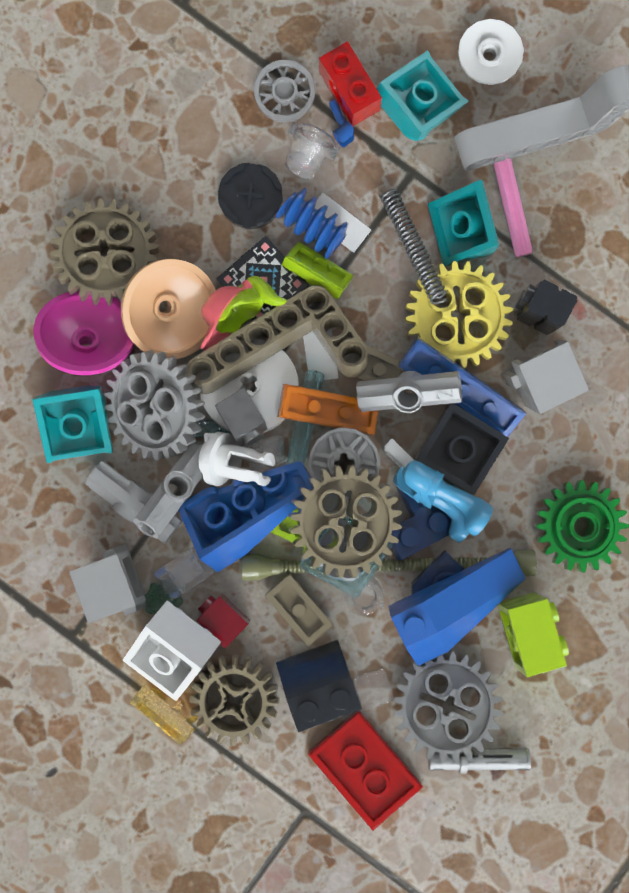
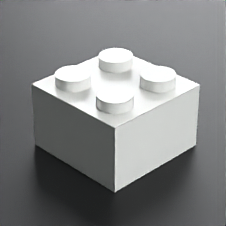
(171, 650)

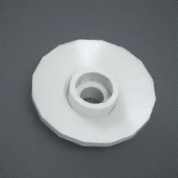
(491, 37)

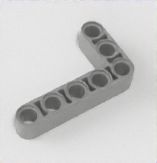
(547, 126)

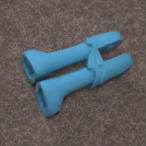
(426, 486)

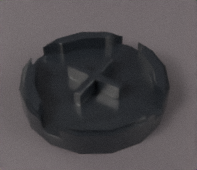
(250, 195)

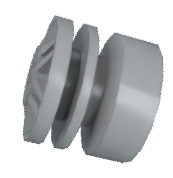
(343, 441)

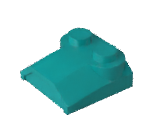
(419, 97)
(73, 422)

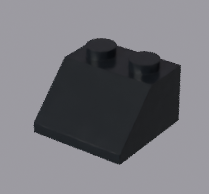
(318, 685)

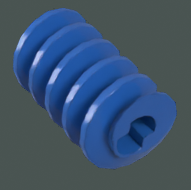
(313, 221)

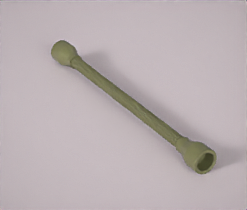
(257, 567)

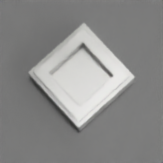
(396, 453)

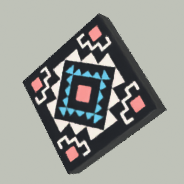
(264, 262)

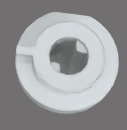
(222, 460)

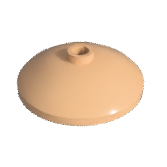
(181, 326)

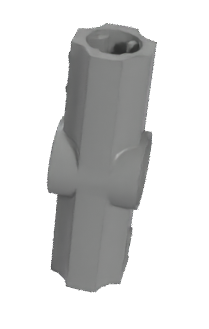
(429, 390)
(125, 495)
(163, 504)

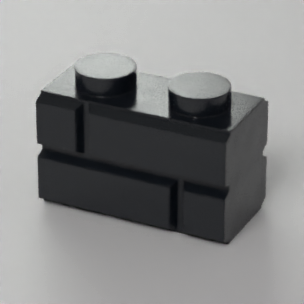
(545, 306)

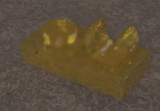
(153, 706)

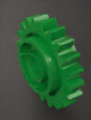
(601, 531)

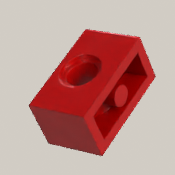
(349, 84)

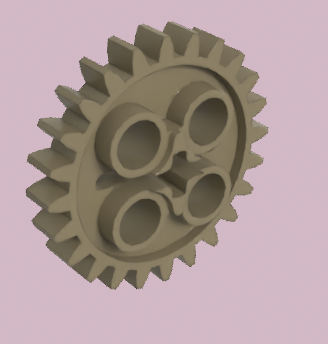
(103, 224)
(376, 523)

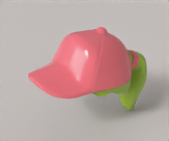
(233, 305)

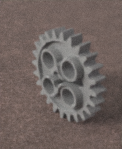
(154, 405)
(436, 736)

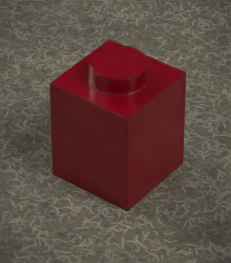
(222, 619)

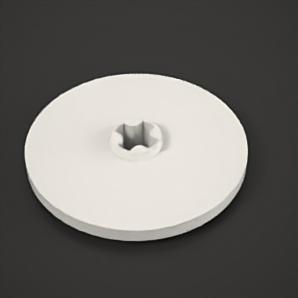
(269, 379)

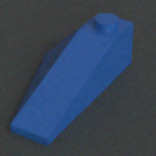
(237, 517)
(448, 610)

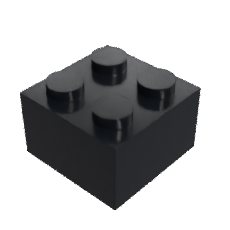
(461, 448)

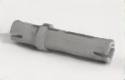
(487, 760)

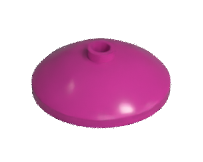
(69, 323)

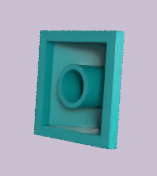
(464, 224)

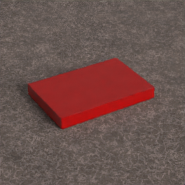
(365, 769)

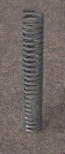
(401, 233)

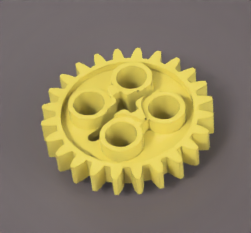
(488, 313)

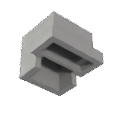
(547, 378)
(109, 585)

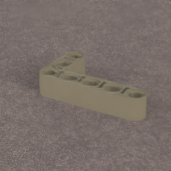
(279, 338)

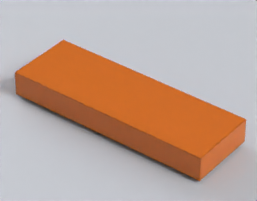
(325, 409)

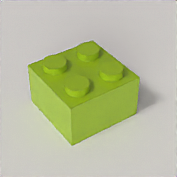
(533, 634)

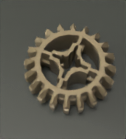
(242, 713)

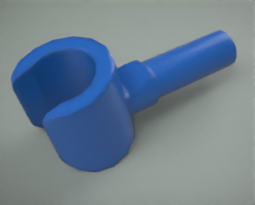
(344, 133)

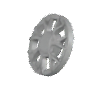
(284, 90)

